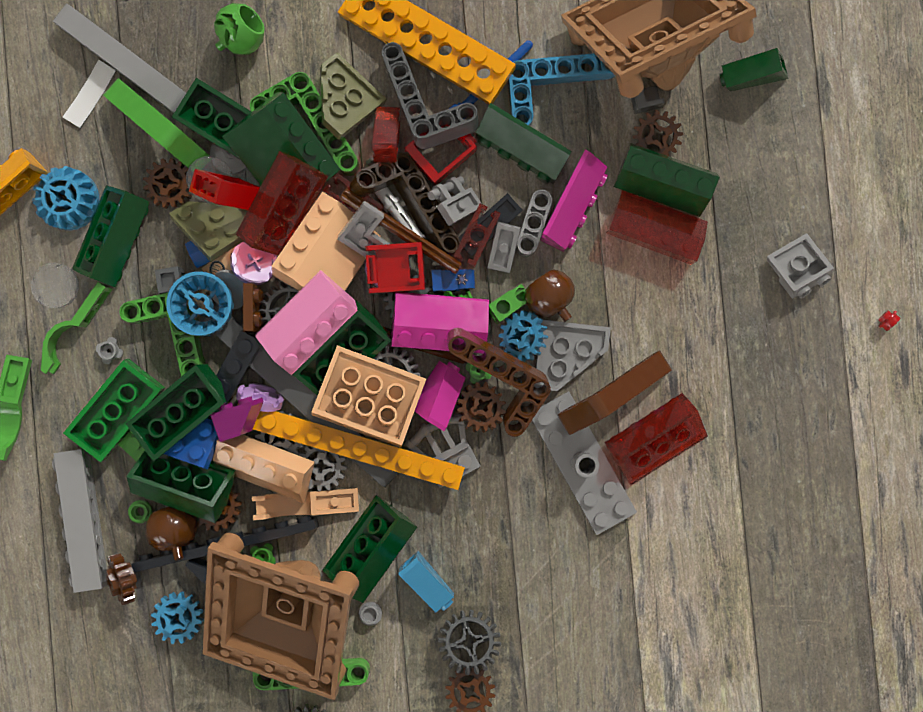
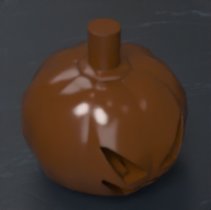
(550, 295)
(171, 530)

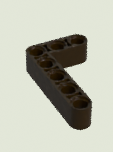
(412, 197)

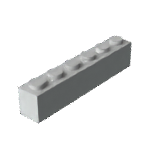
(80, 520)

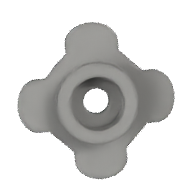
(102, 350)

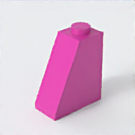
(440, 394)

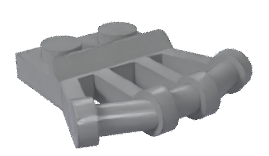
(457, 454)

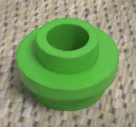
(133, 511)

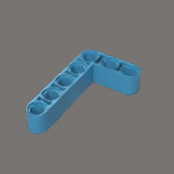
(553, 76)

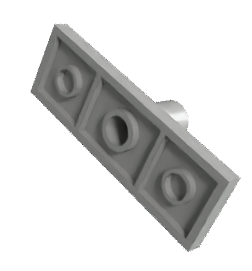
(596, 487)

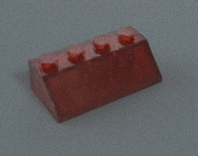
(281, 204)
(658, 228)
(656, 438)

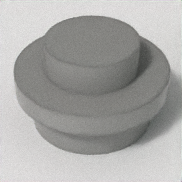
(370, 613)

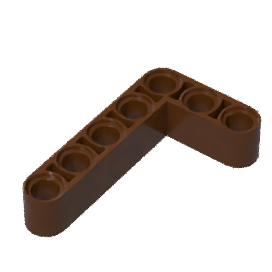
(505, 373)
(615, 394)

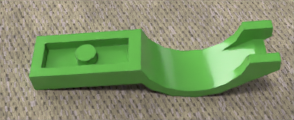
(82, 318)
(12, 389)

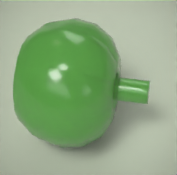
(238, 29)

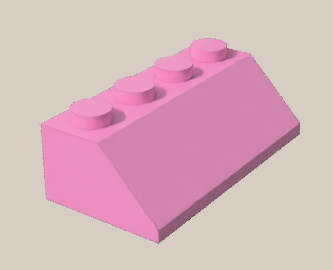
(306, 322)

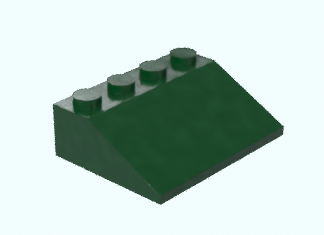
(277, 128)

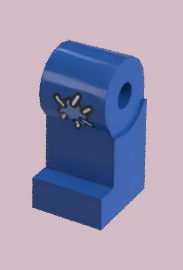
(447, 281)

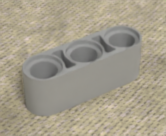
(538, 213)

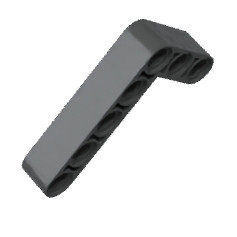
(414, 104)

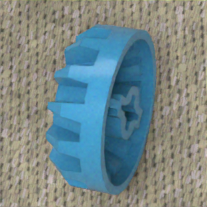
(83, 201)
(184, 290)

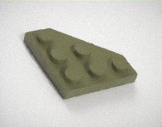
(345, 96)
(209, 226)

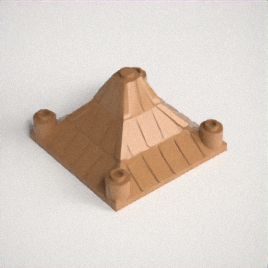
(655, 35)
(276, 617)

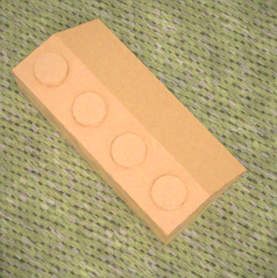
(266, 466)

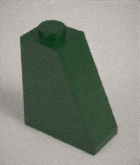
(754, 70)

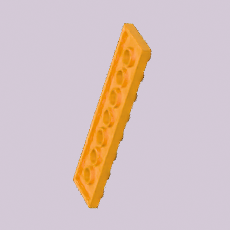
(428, 54)

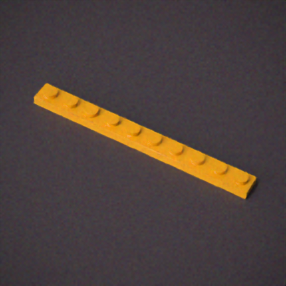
(359, 448)

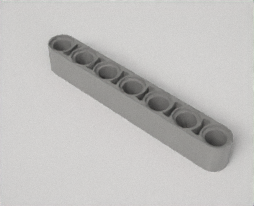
(119, 57)

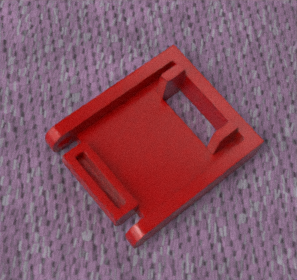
(392, 267)

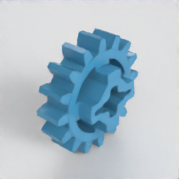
(521, 335)
(186, 621)

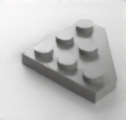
(569, 350)

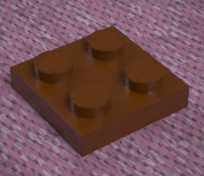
(251, 305)

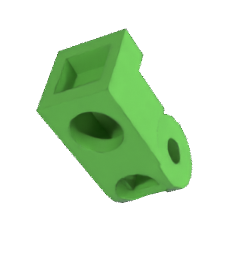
(507, 304)

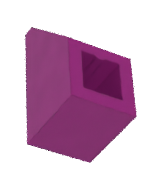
(236, 420)

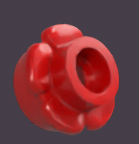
(888, 320)

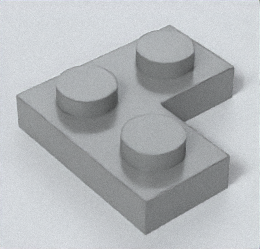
(360, 230)

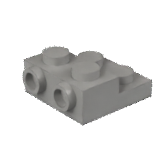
(801, 266)

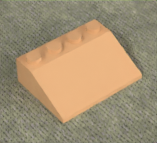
(316, 247)
(368, 396)

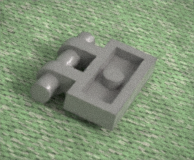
(456, 207)

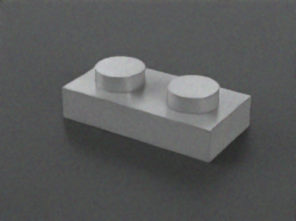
(503, 247)

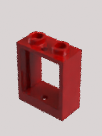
(429, 171)
(223, 189)

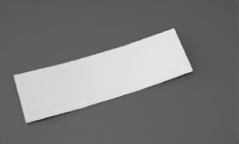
(89, 94)

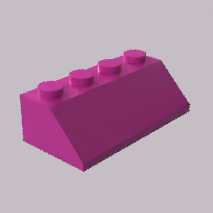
(574, 201)
(426, 319)

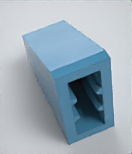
(426, 582)

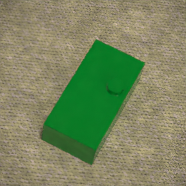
(104, 418)

